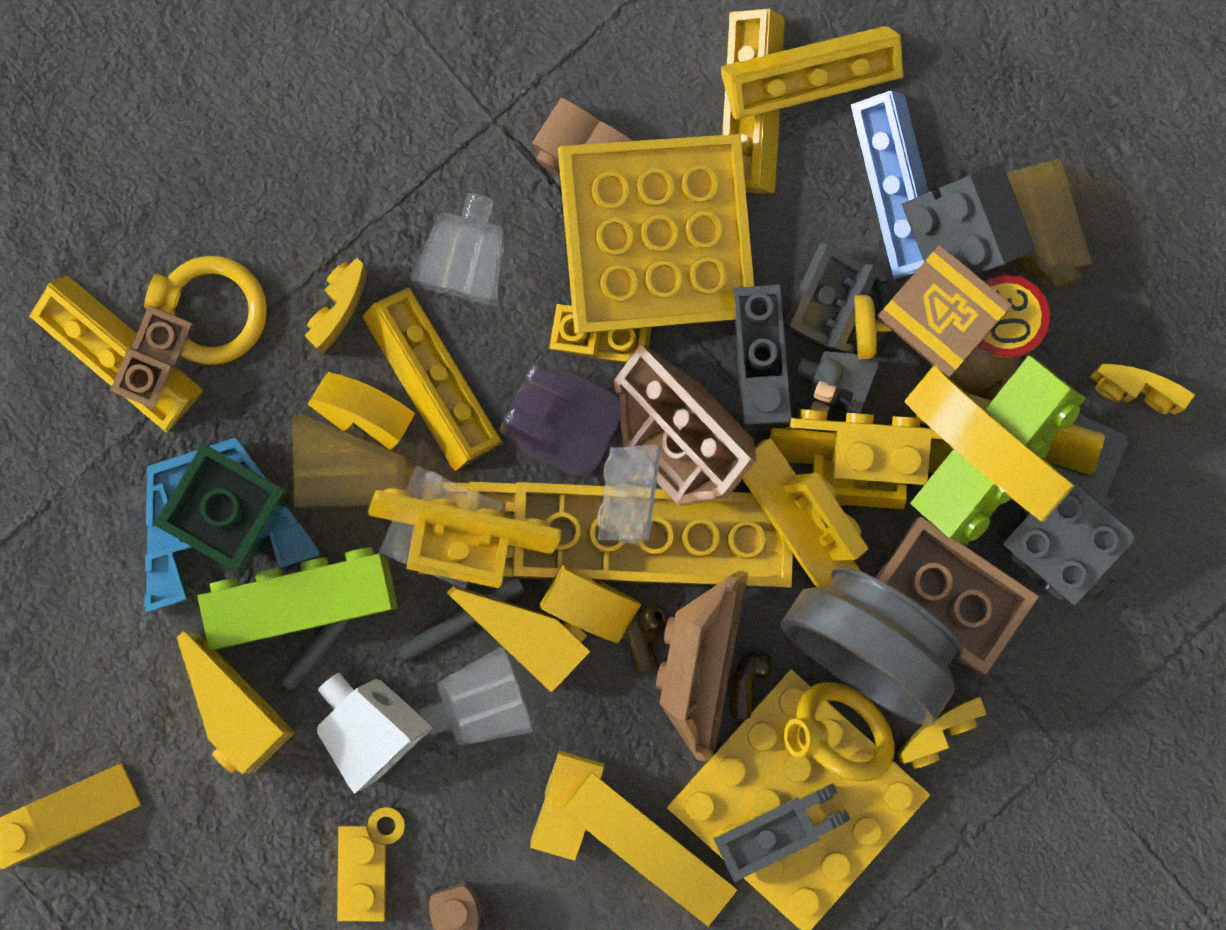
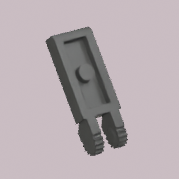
(776, 833)

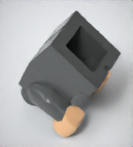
(839, 380)

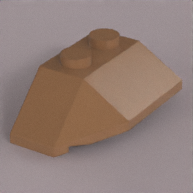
(700, 441)
(700, 663)

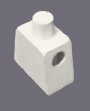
(367, 729)

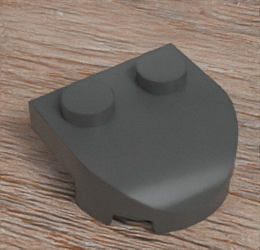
(825, 300)

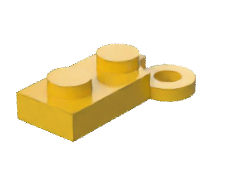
(363, 867)

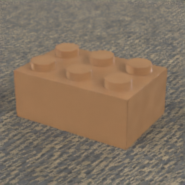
(960, 591)

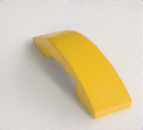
(988, 445)

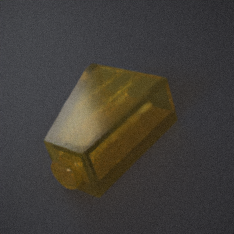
(1052, 223)
(341, 469)

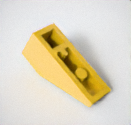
(532, 637)
(65, 815)

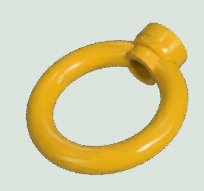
(166, 291)
(810, 737)

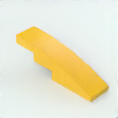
(649, 849)

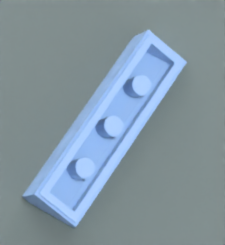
(893, 173)

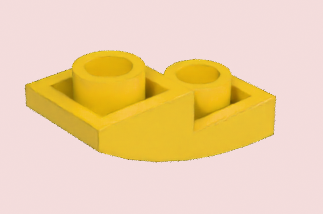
(345, 290)
(602, 345)
(1126, 382)
(351, 401)
(590, 604)
(927, 741)
(555, 829)

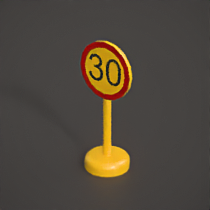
(1012, 337)

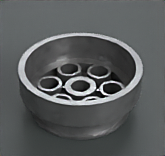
(876, 643)

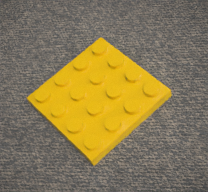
(655, 231)
(759, 773)

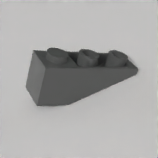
(761, 359)

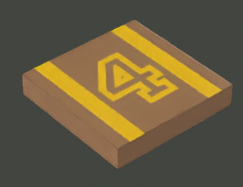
(944, 311)

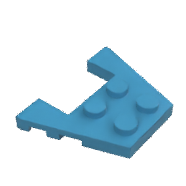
(164, 578)

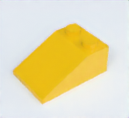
(232, 712)

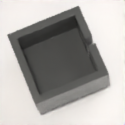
(972, 220)

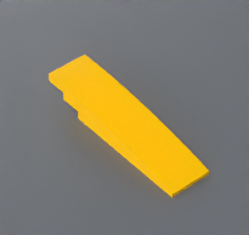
(685, 543)

